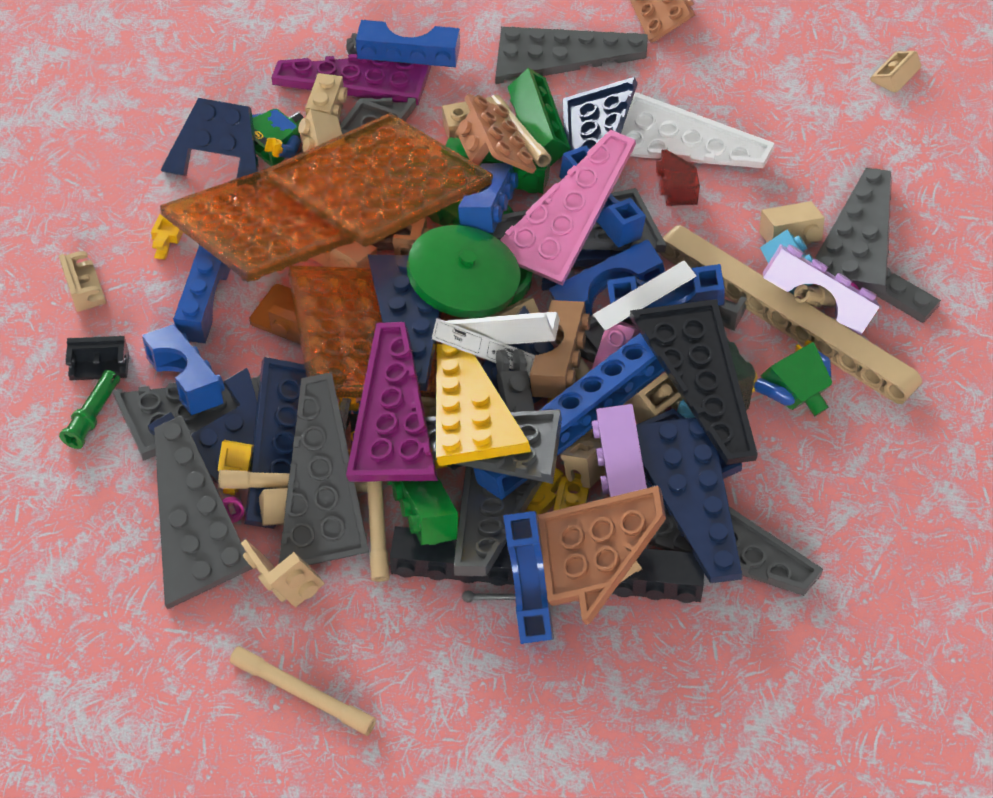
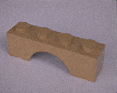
(556, 369)

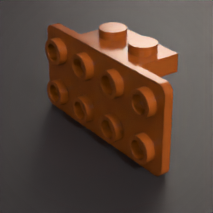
(277, 314)

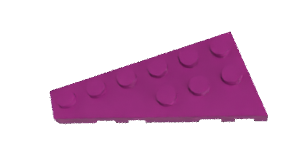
(360, 76)
(391, 423)

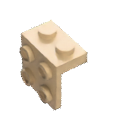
(288, 580)

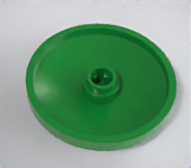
(463, 271)

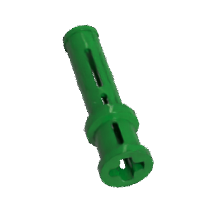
(85, 418)

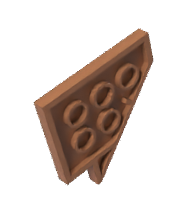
(595, 545)

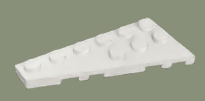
(690, 136)

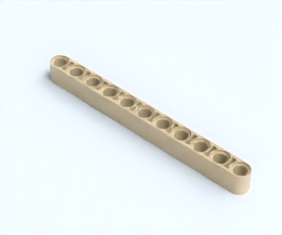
(797, 320)

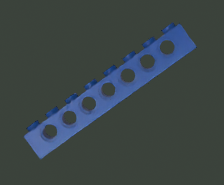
(604, 386)

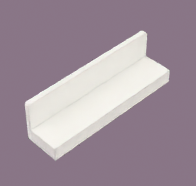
(514, 328)

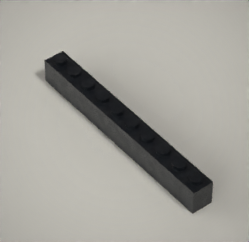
(662, 575)

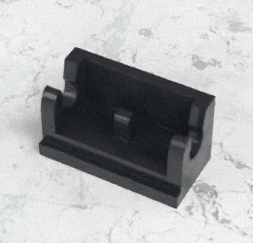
(93, 355)

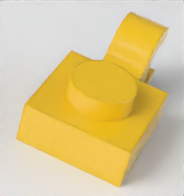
(163, 234)
(235, 457)
(545, 496)

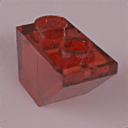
(679, 180)

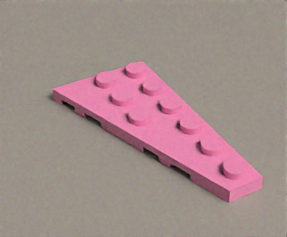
(562, 219)

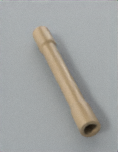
(537, 151)
(243, 479)
(378, 555)
(345, 713)

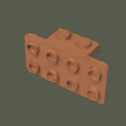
(662, 16)
(492, 129)

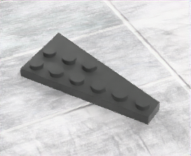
(195, 529)
(759, 552)

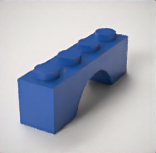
(434, 48)
(487, 206)
(619, 219)
(638, 261)
(706, 286)
(195, 306)
(196, 384)
(529, 577)

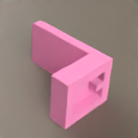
(614, 339)

